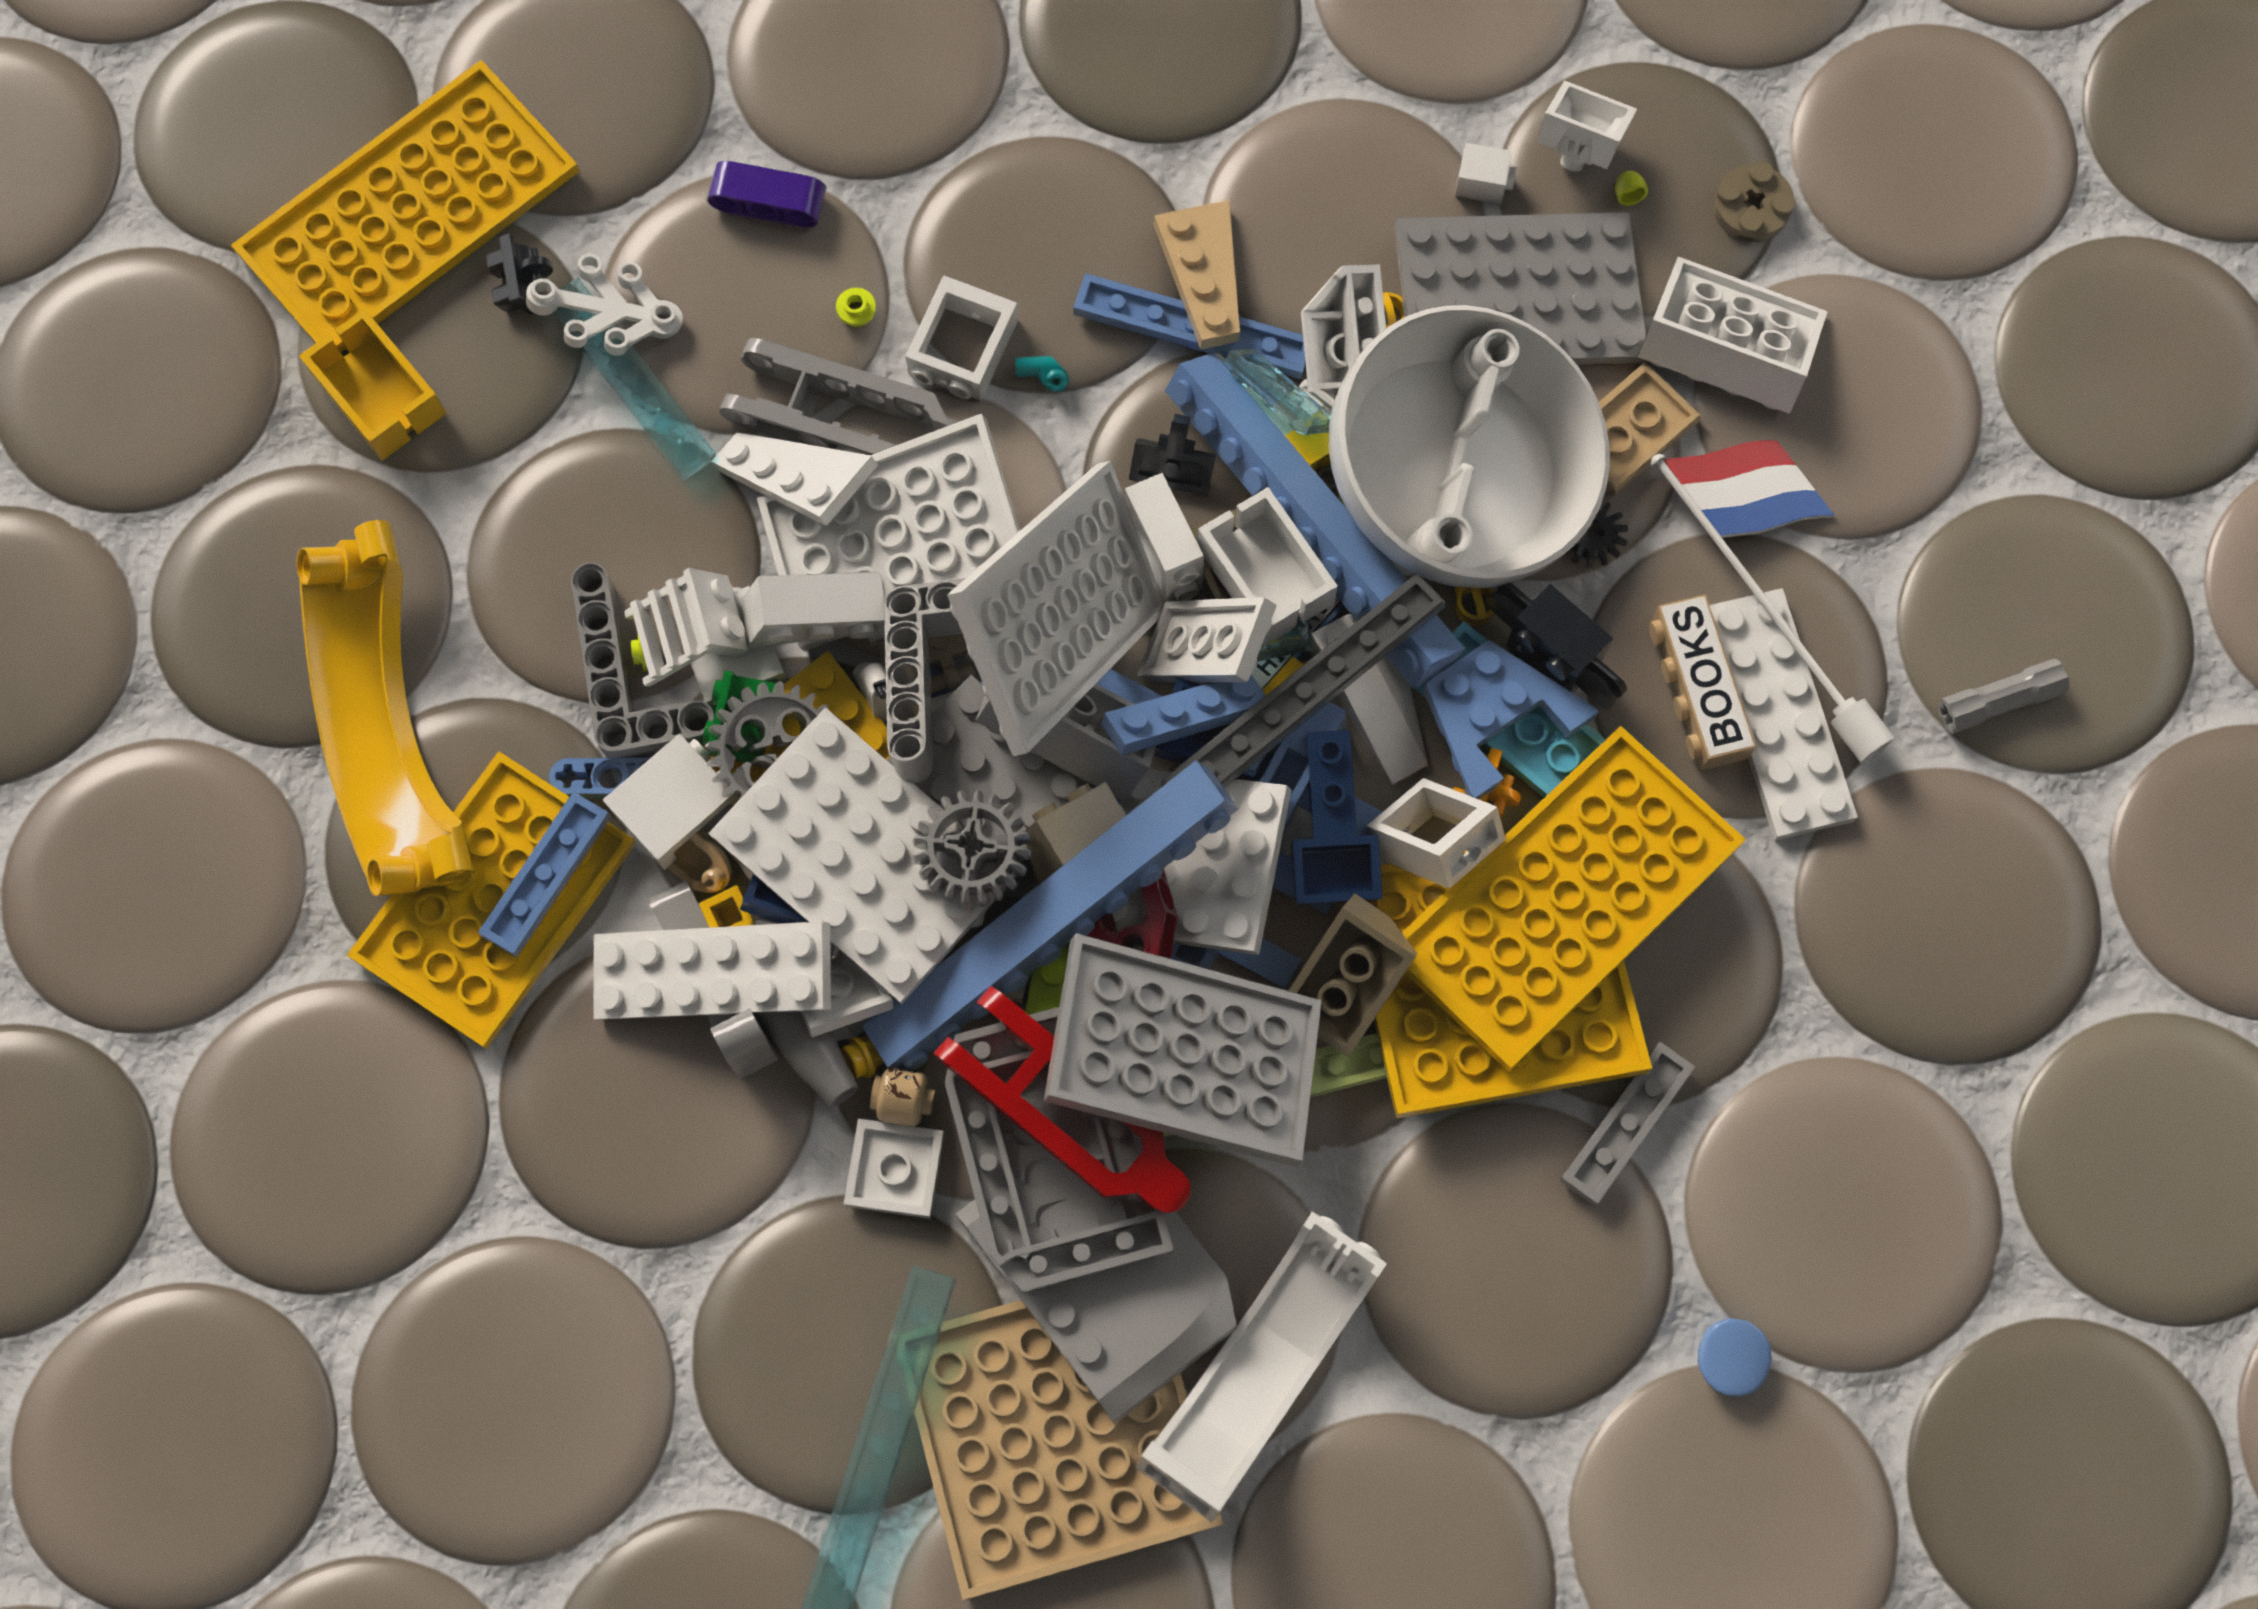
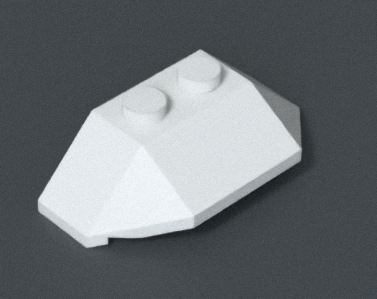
(1340, 325)

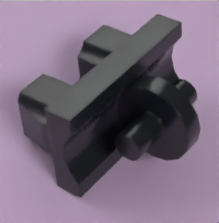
(520, 267)

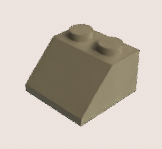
(1068, 830)

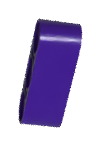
(766, 194)

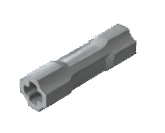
(2025, 688)

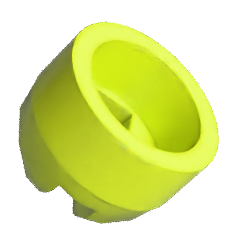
(1630, 188)

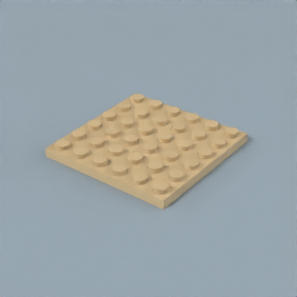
(1031, 1461)

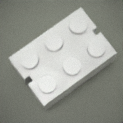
(1267, 561)

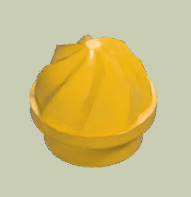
(862, 1057)

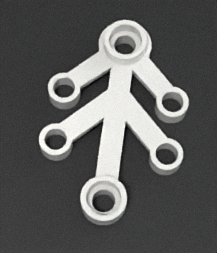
(609, 308)

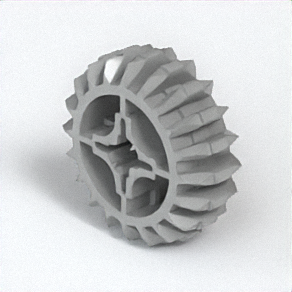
(952, 845)

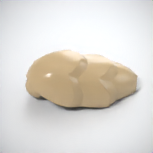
(702, 864)

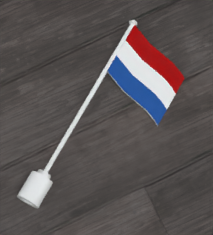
(1749, 493)

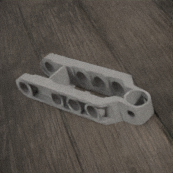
(817, 376)

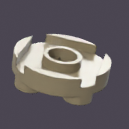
(1760, 182)

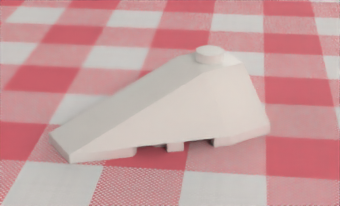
(1381, 710)

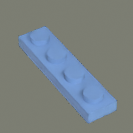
(1180, 714)
(544, 874)

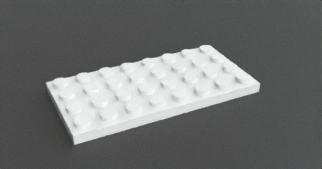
(1057, 607)

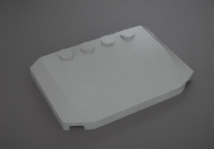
(1032, 1209)
(1132, 1323)

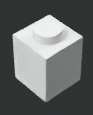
(1485, 173)

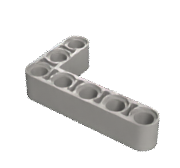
(925, 620)
(615, 679)
(739, 1034)

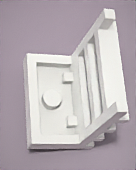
(704, 617)

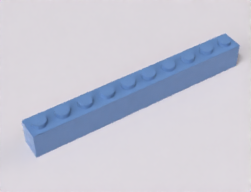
(1266, 458)
(1052, 913)

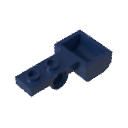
(1336, 859)

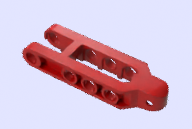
(1150, 1175)

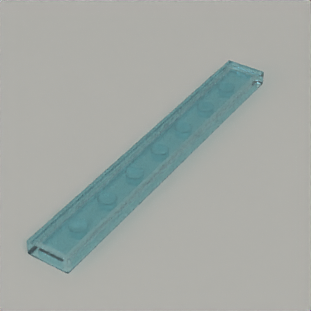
(880, 1441)

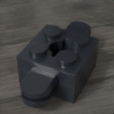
(1558, 641)

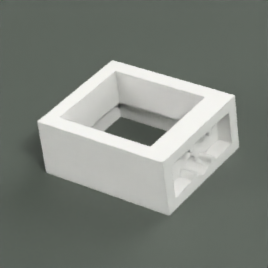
(976, 305)
(1166, 539)
(1444, 863)

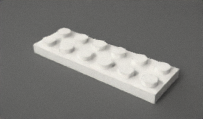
(1794, 750)
(712, 971)

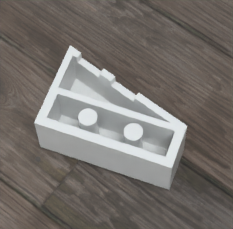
(812, 608)

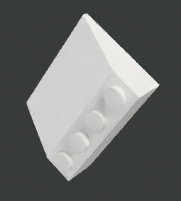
(1733, 335)

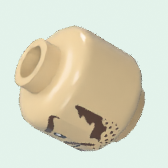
(901, 1097)

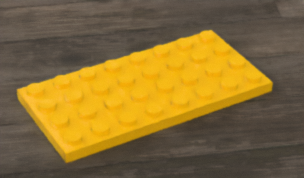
(406, 206)
(1566, 897)

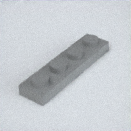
(1627, 1125)

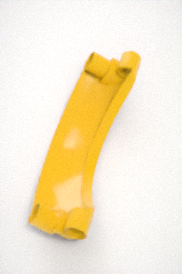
(363, 718)

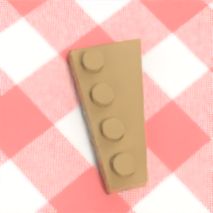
(1203, 267)

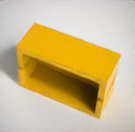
(373, 385)

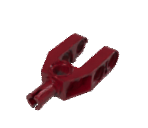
(1156, 931)

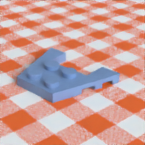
(1486, 696)

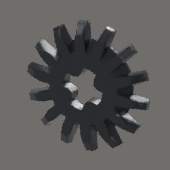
(1601, 545)

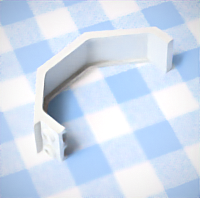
(1262, 1367)

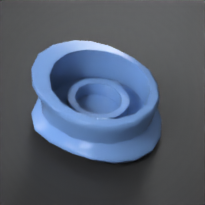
(1734, 1357)

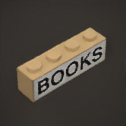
(1702, 683)

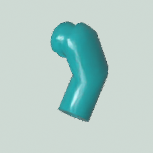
(1046, 369)

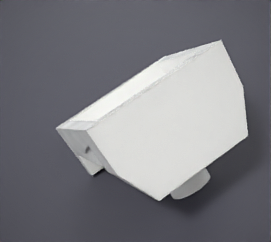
(1584, 126)

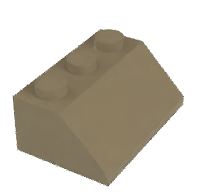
(1354, 972)

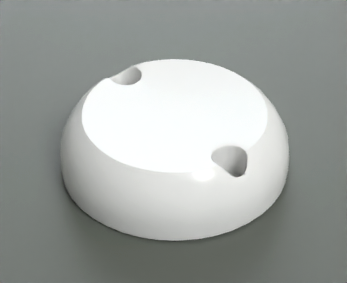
(1468, 447)

